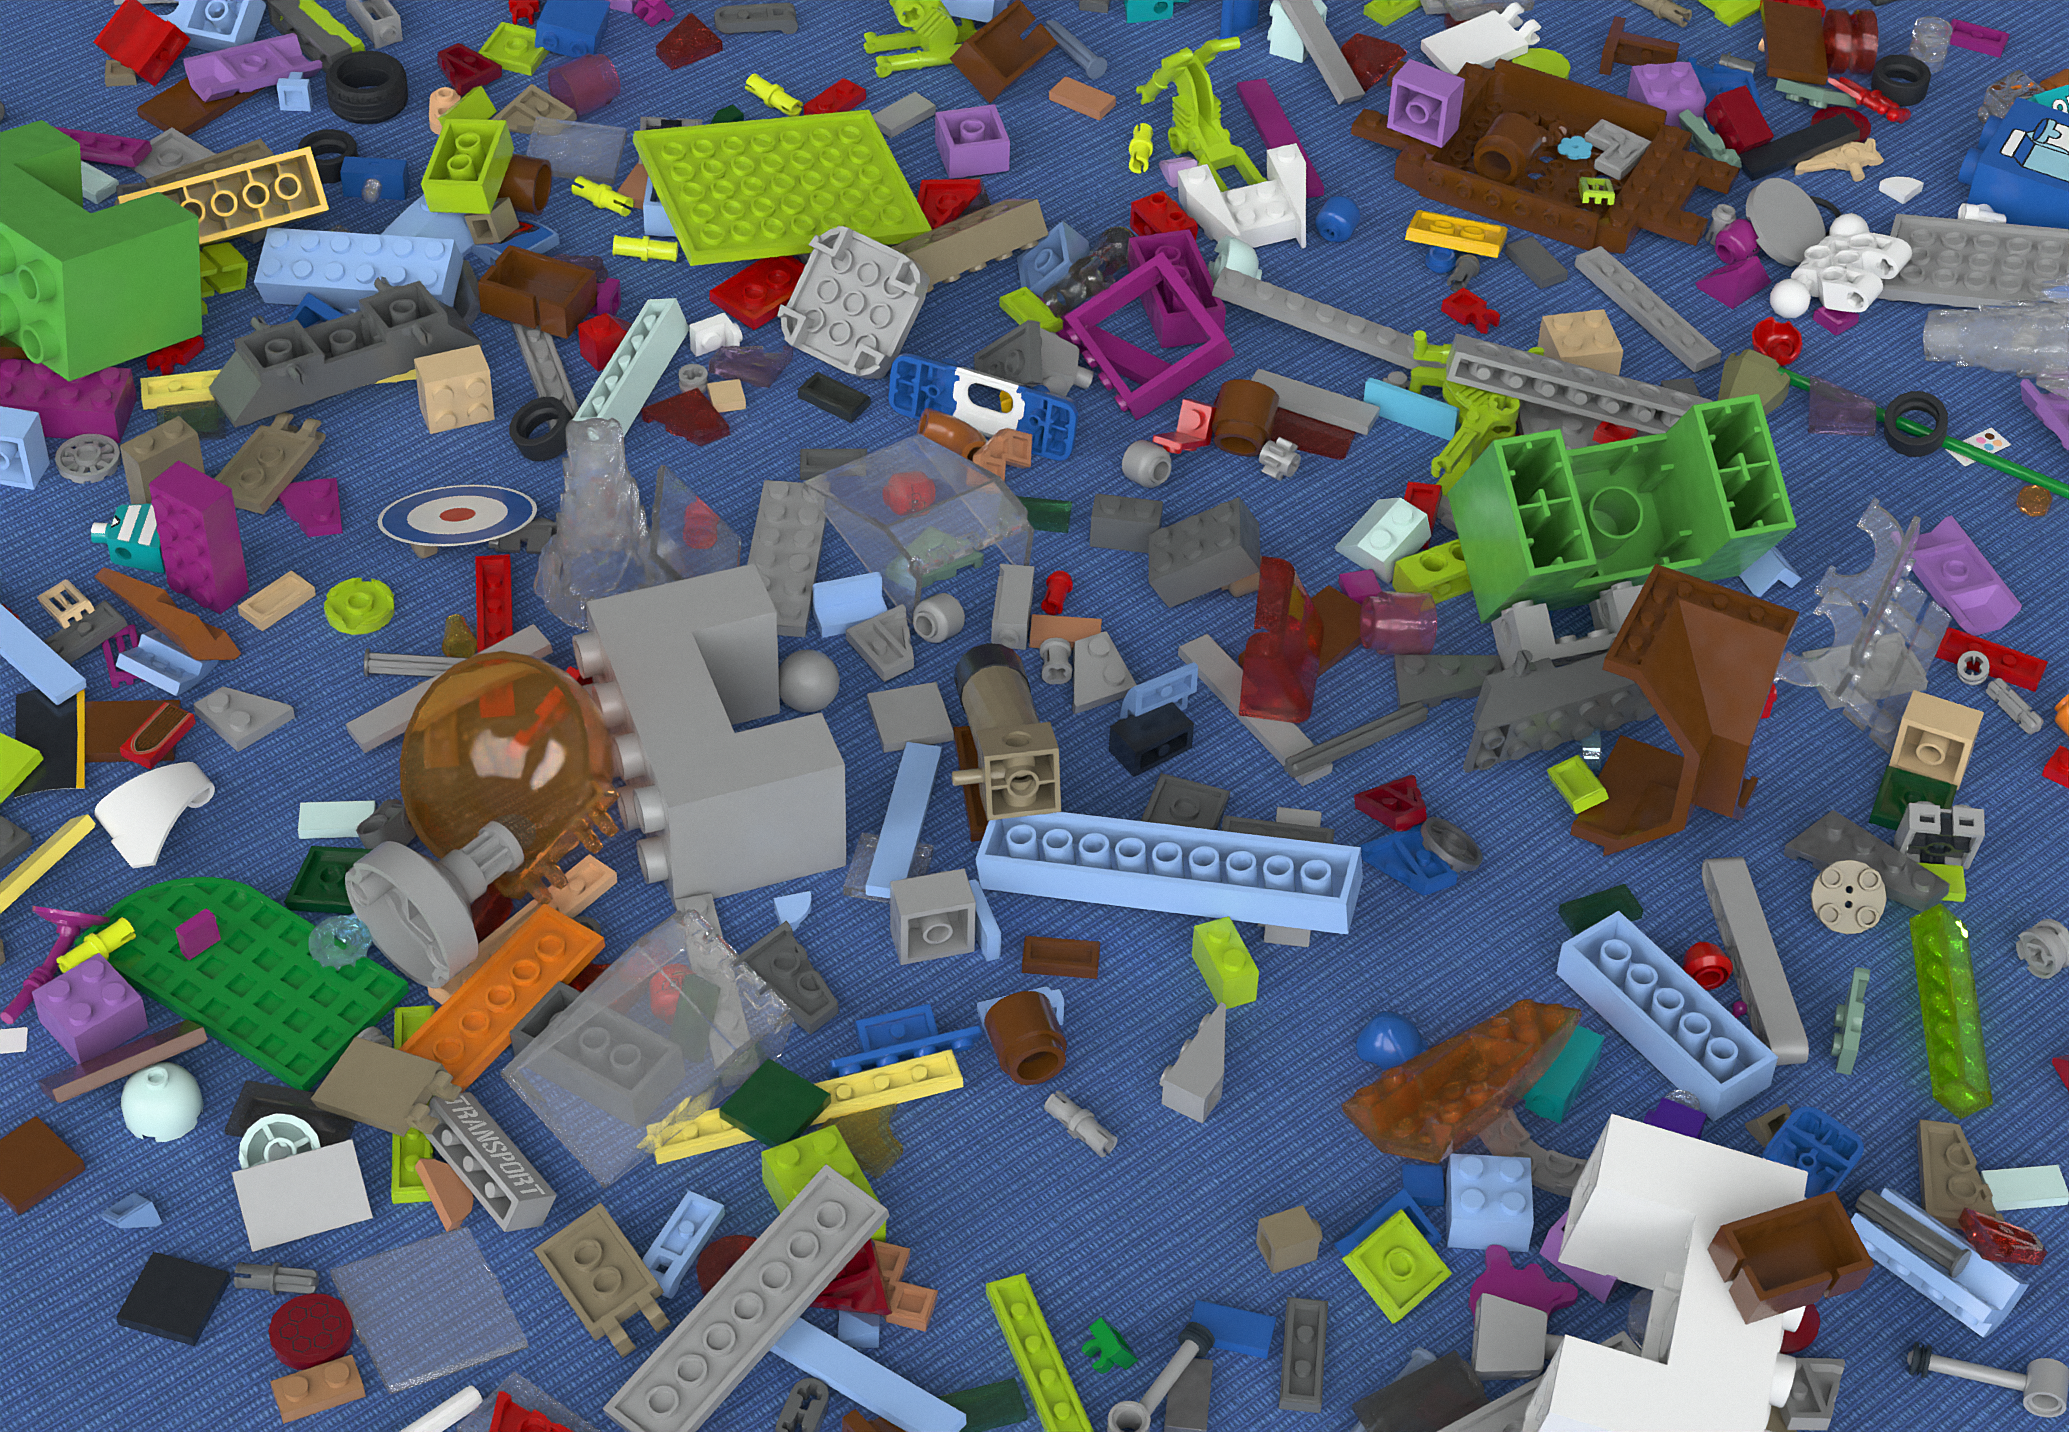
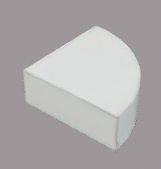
(1901, 188)

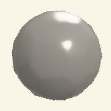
(808, 681)

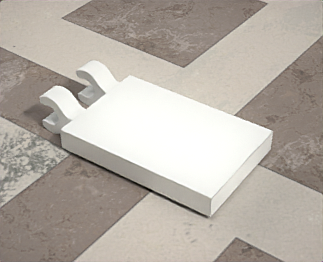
(1482, 40)

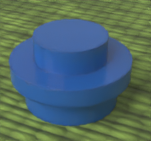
(1440, 259)

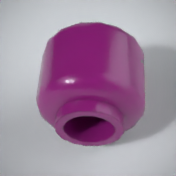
(1737, 242)

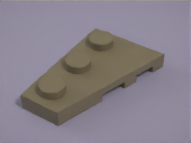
(1949, 1174)

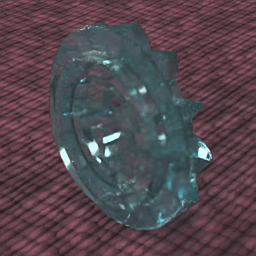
(347, 929)

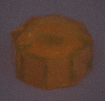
(2034, 500)

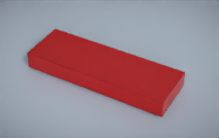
(2004, 662)

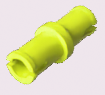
(773, 95)
(1140, 148)
(602, 196)
(645, 248)
(102, 943)

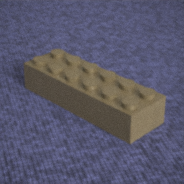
(976, 239)

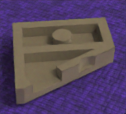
(531, 104)

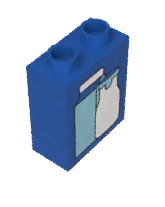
(2022, 166)

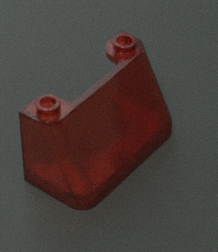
(1285, 661)

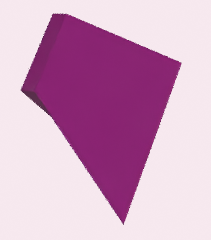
(1735, 281)

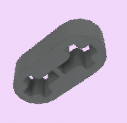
(793, 1409)

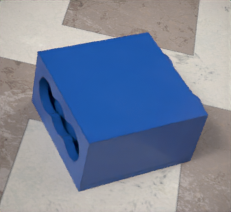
(572, 26)

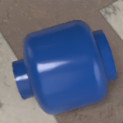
(1337, 219)

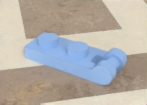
(682, 1240)

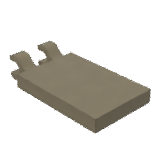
(270, 462)
(385, 1088)
(602, 1277)

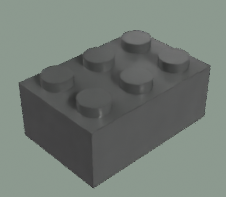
(1204, 552)

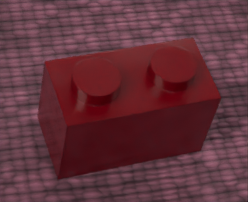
(1738, 120)

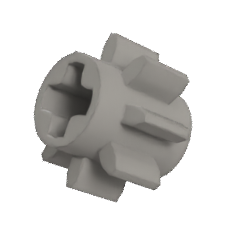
(1279, 458)

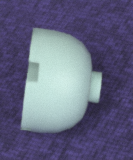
(1235, 256)
(161, 1102)
(275, 1139)

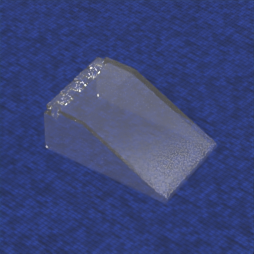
(915, 508)
(650, 1046)

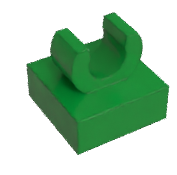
(1111, 1344)

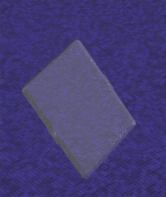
(687, 534)
(428, 1309)

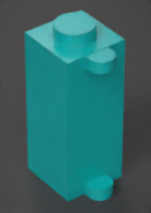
(1566, 1076)

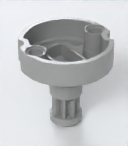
(422, 906)

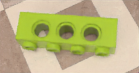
(1435, 571)

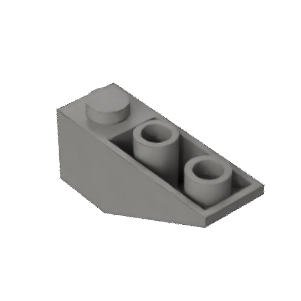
(1197, 1077)

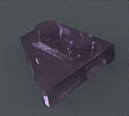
(750, 364)
(1839, 410)

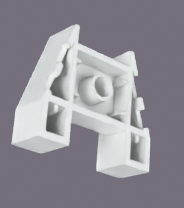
(1252, 213)

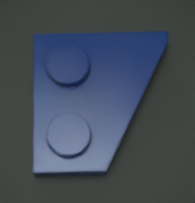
(1409, 862)

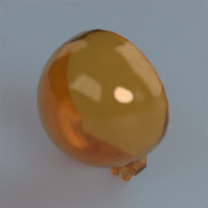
(515, 748)

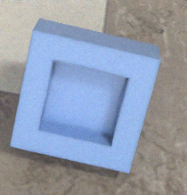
(294, 93)

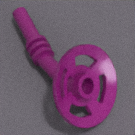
(68, 926)

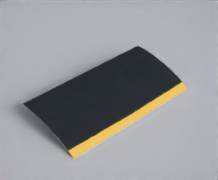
(59, 737)

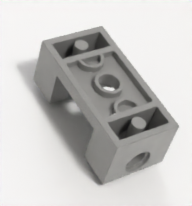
(1530, 628)

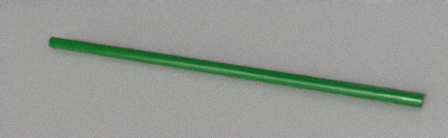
(1958, 446)

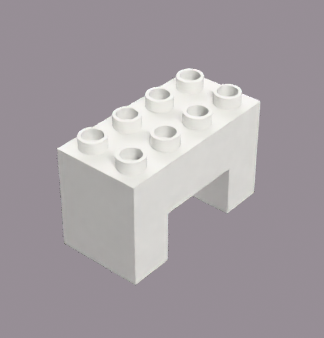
(1648, 1218)

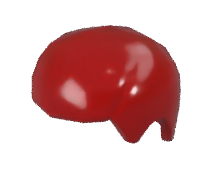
(1777, 340)

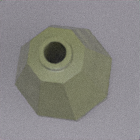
(1754, 374)

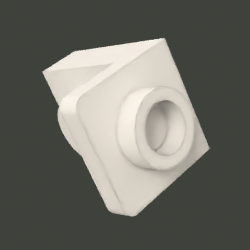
(713, 333)

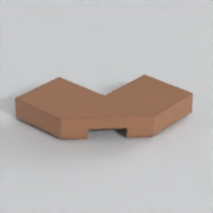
(1004, 448)
(909, 1303)

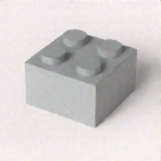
(932, 916)

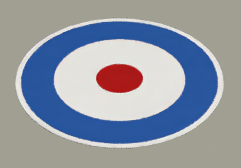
(457, 515)

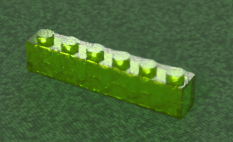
(1950, 1012)

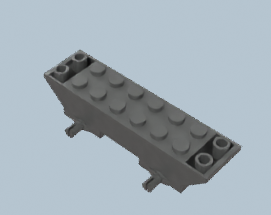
(298, 365)
(1545, 706)

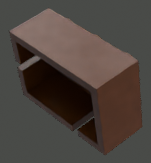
(998, 56)
(537, 291)
(1790, 1257)

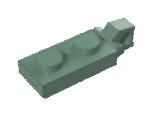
(1705, 142)

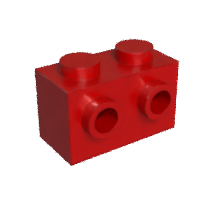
(1159, 215)

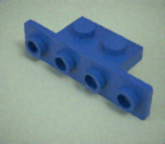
(899, 1037)

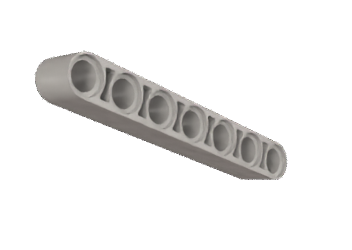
(1754, 959)

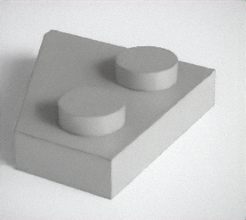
(884, 643)
(242, 716)
(1812, 1393)

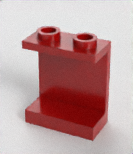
(142, 41)

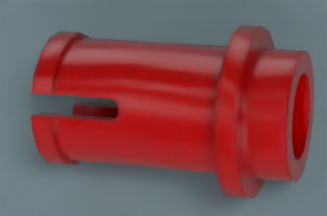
(1058, 586)

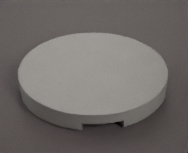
(1784, 220)

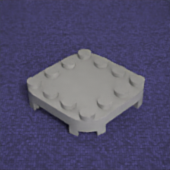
(854, 303)

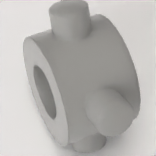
(1397, 379)

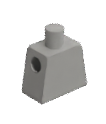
(1510, 1340)

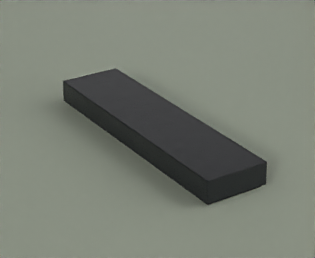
(1798, 146)

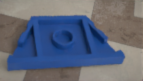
(1721, 80)

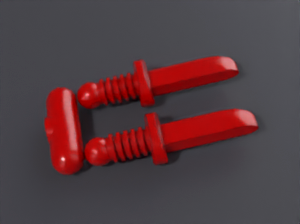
(1872, 99)

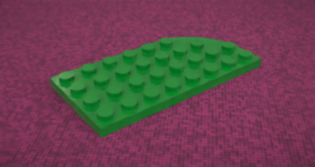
(256, 983)

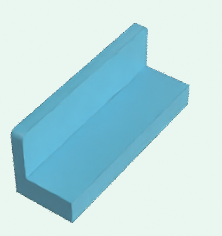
(1413, 409)

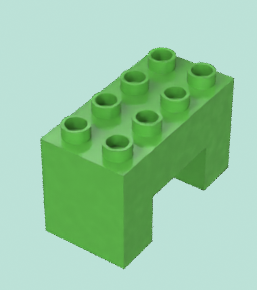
(86, 284)
(1603, 514)

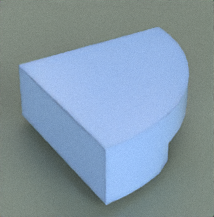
(793, 908)

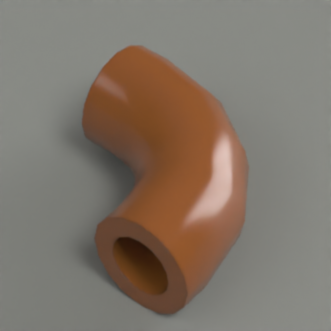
(951, 433)

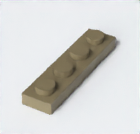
(236, 156)

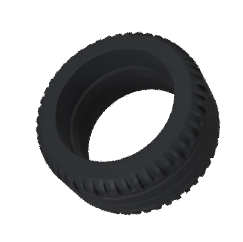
(370, 104)

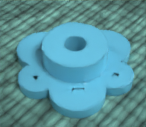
(1575, 148)

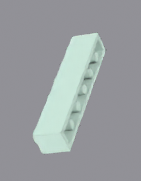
(637, 364)

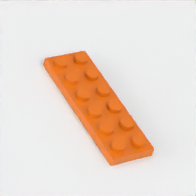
(477, 1018)

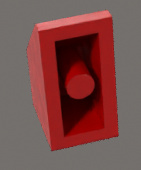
(601, 338)

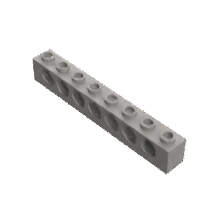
(1566, 385)

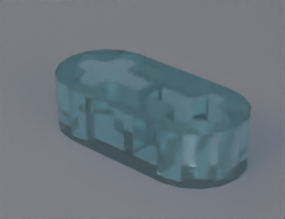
(1591, 749)

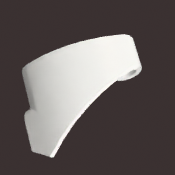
(147, 807)

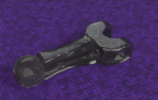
(1083, 276)

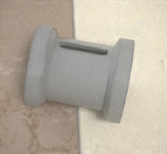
(1056, 665)

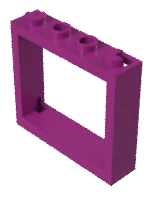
(1174, 378)

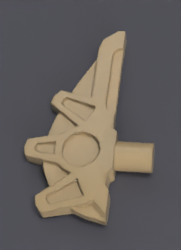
(1847, 157)

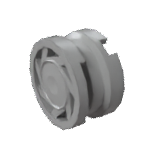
(2044, 948)

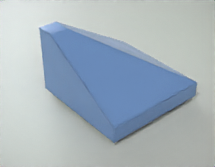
(132, 1213)
(859, 1329)

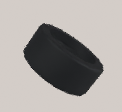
(1906, 68)
(329, 141)
(1922, 402)
(533, 415)

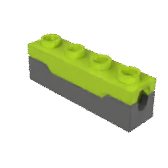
(317, 31)

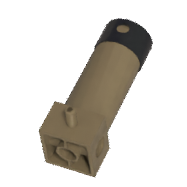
(1014, 750)

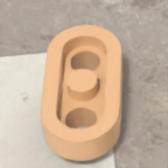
(440, 102)

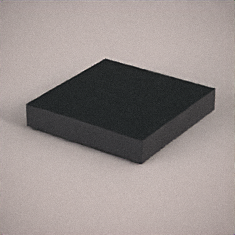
(173, 1298)

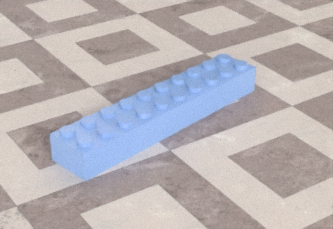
(1173, 869)

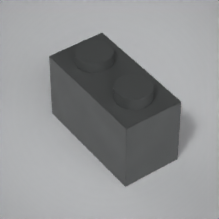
(1124, 522)

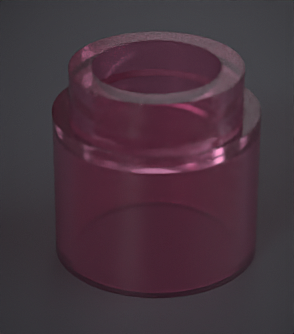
(585, 83)
(1399, 623)

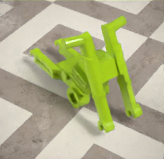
(933, 33)
(1198, 111)
(1478, 413)

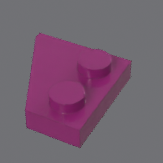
(313, 506)

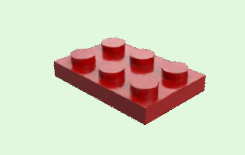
(758, 290)

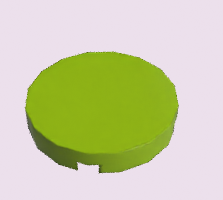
(1545, 61)
(359, 606)

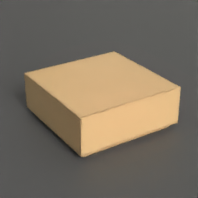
(726, 395)

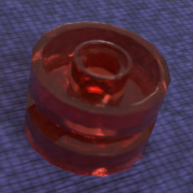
(1850, 41)

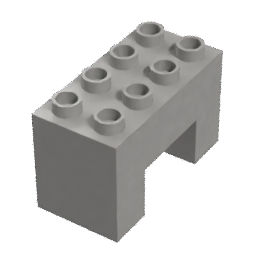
(714, 803)

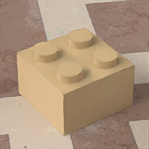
(1582, 340)
(454, 389)
(1936, 738)

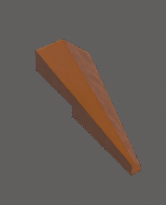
(157, 607)

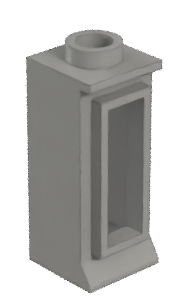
(381, 31)
(1013, 606)

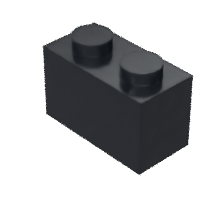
(1150, 738)

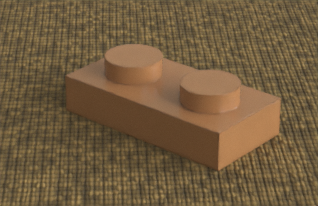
(317, 1388)

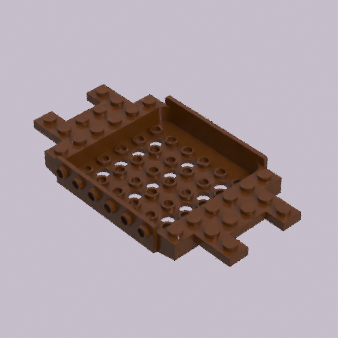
(1645, 198)

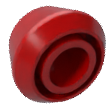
(1707, 965)

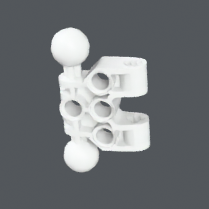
(1842, 269)

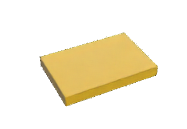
(1456, 233)

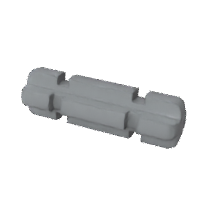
(2014, 706)

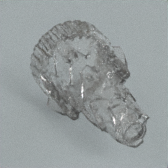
(2008, 337)
(600, 528)

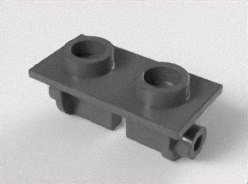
(534, 533)

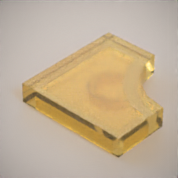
(869, 1137)

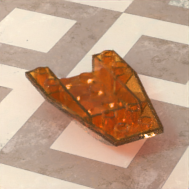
(1463, 1083)

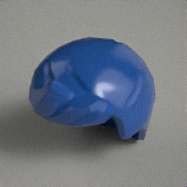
(1389, 1040)

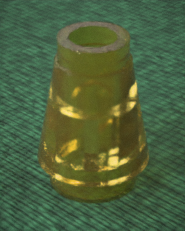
(458, 638)

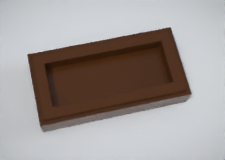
(1061, 957)

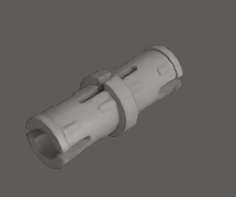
(1080, 1123)

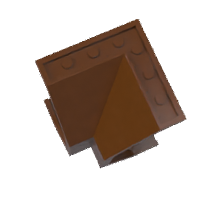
(1707, 671)

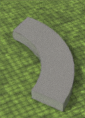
(1548, 1168)

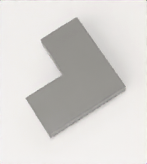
(1620, 148)

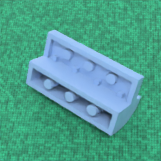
(1976, 1297)

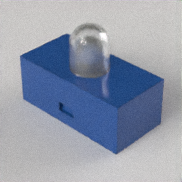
(375, 178)

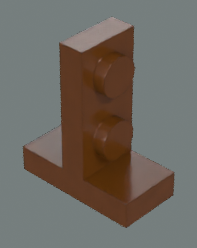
(1634, 49)

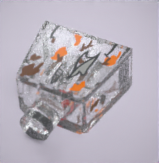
(2003, 93)

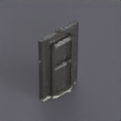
(263, 1100)
(1424, 1398)

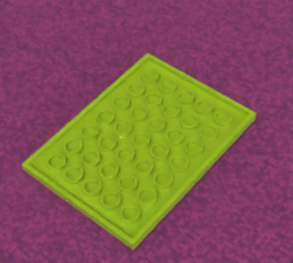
(777, 184)

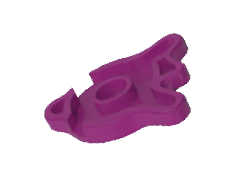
(1523, 1286)

